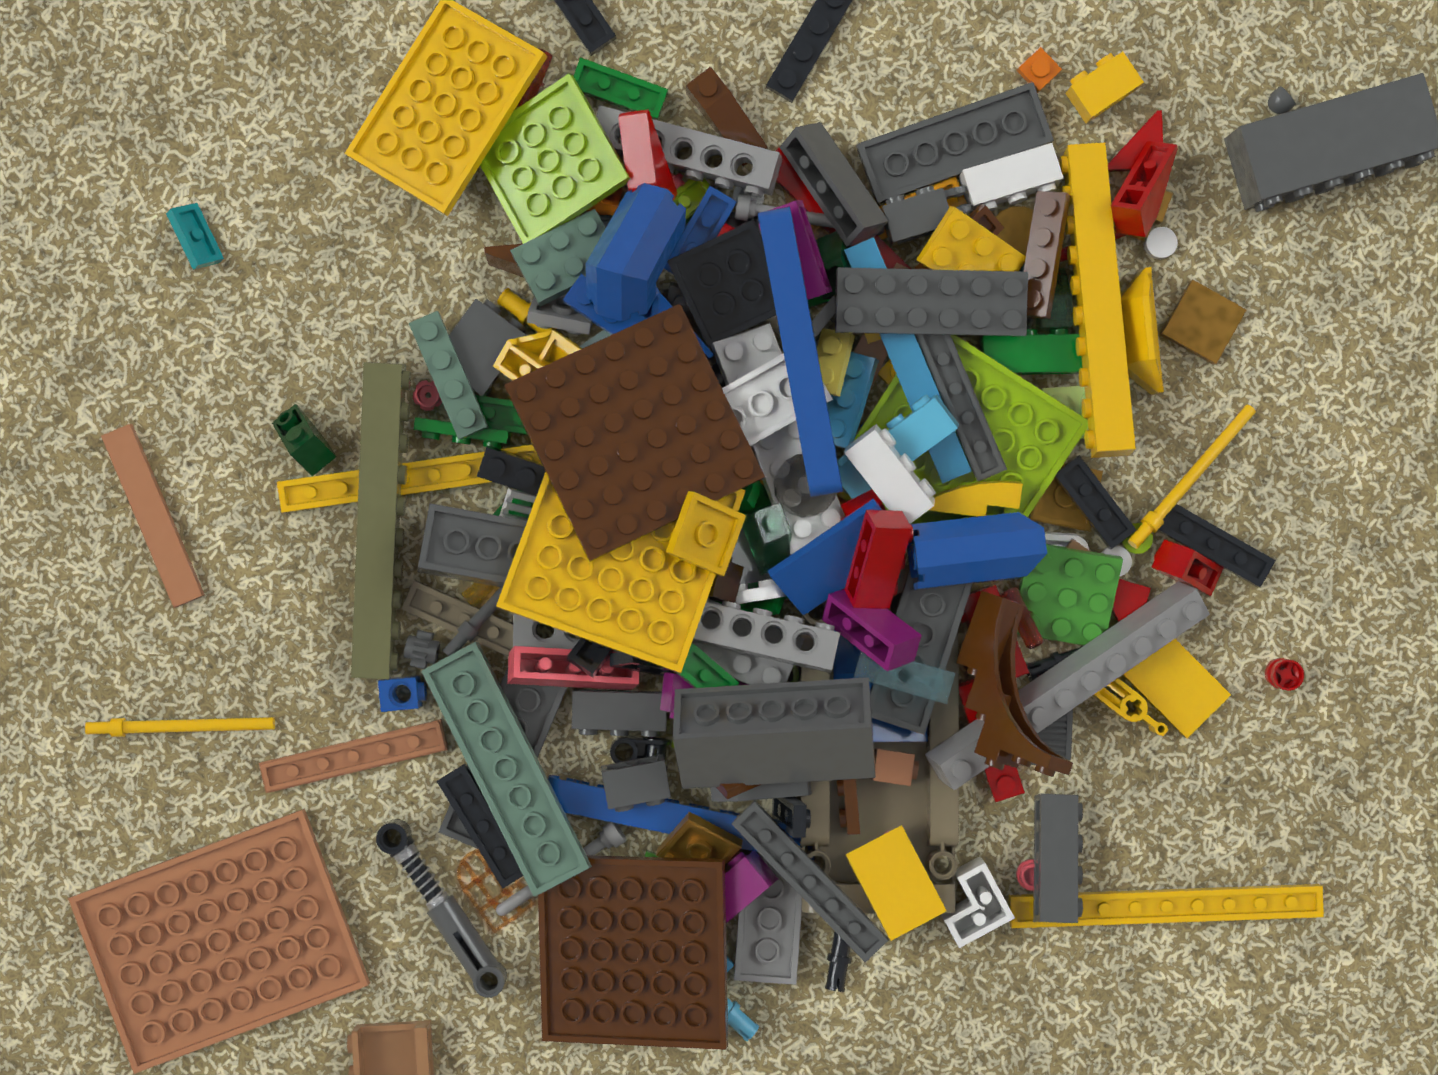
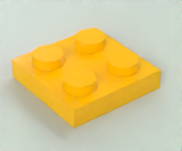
(705, 533)

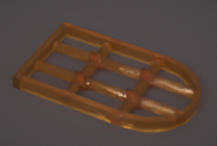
(490, 901)

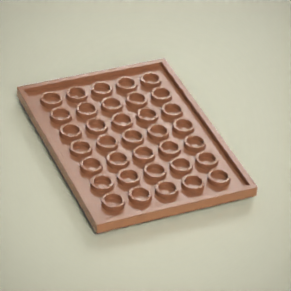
(219, 941)

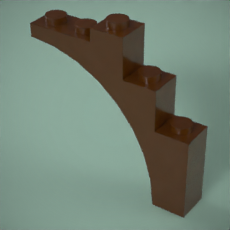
(990, 656)

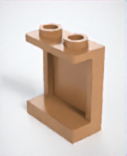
(391, 1048)

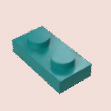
(194, 236)

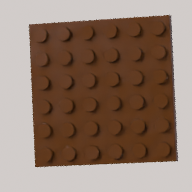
(633, 431)
(636, 954)

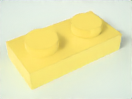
(833, 356)

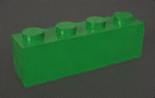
(1034, 352)

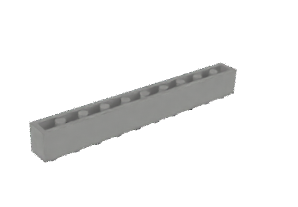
(1080, 675)

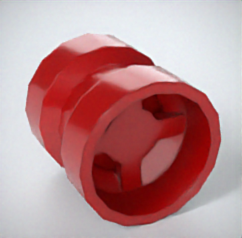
(1291, 674)

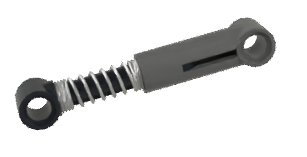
(444, 911)

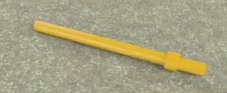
(1154, 519)
(119, 726)

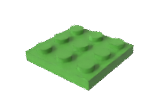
(1072, 593)

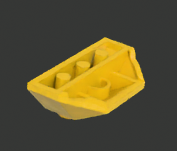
(1142, 332)
(533, 352)

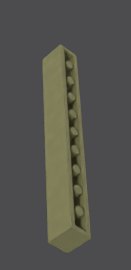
(379, 520)

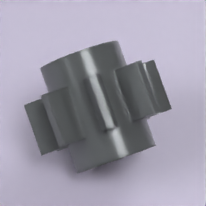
(421, 649)

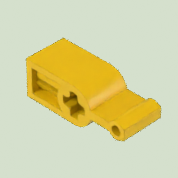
(1117, 705)

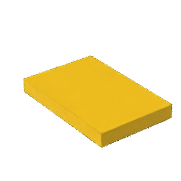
(1178, 687)
(895, 883)

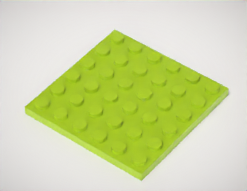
(1027, 425)

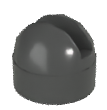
(1280, 101)

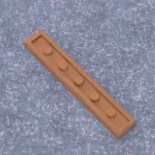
(152, 515)
(353, 756)

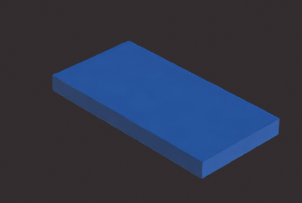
(821, 564)

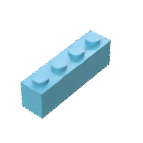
(913, 436)

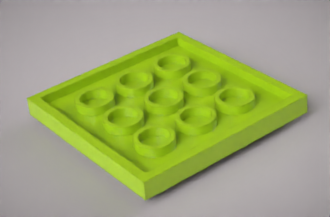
(552, 161)

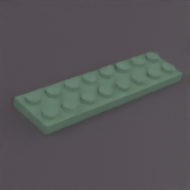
(506, 769)

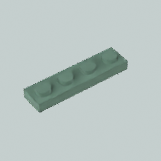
(448, 375)

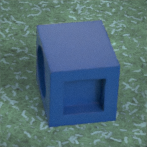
(388, 697)

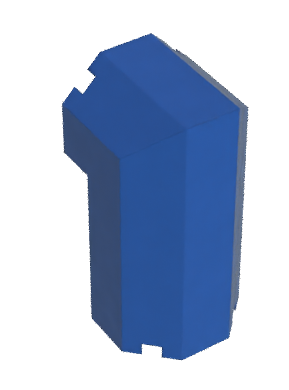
(634, 252)
(975, 550)

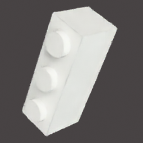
(1012, 177)
(890, 473)

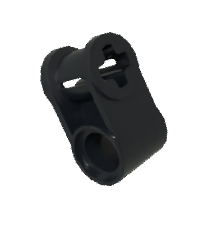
(641, 747)

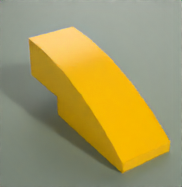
(974, 497)

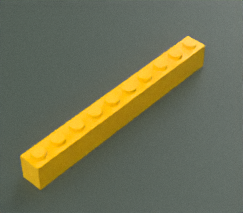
(1097, 302)

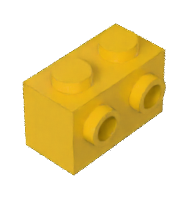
(1104, 86)

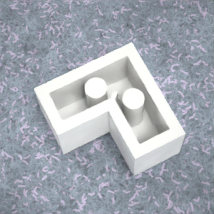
(982, 909)

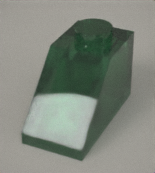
(1062, 306)
(768, 536)

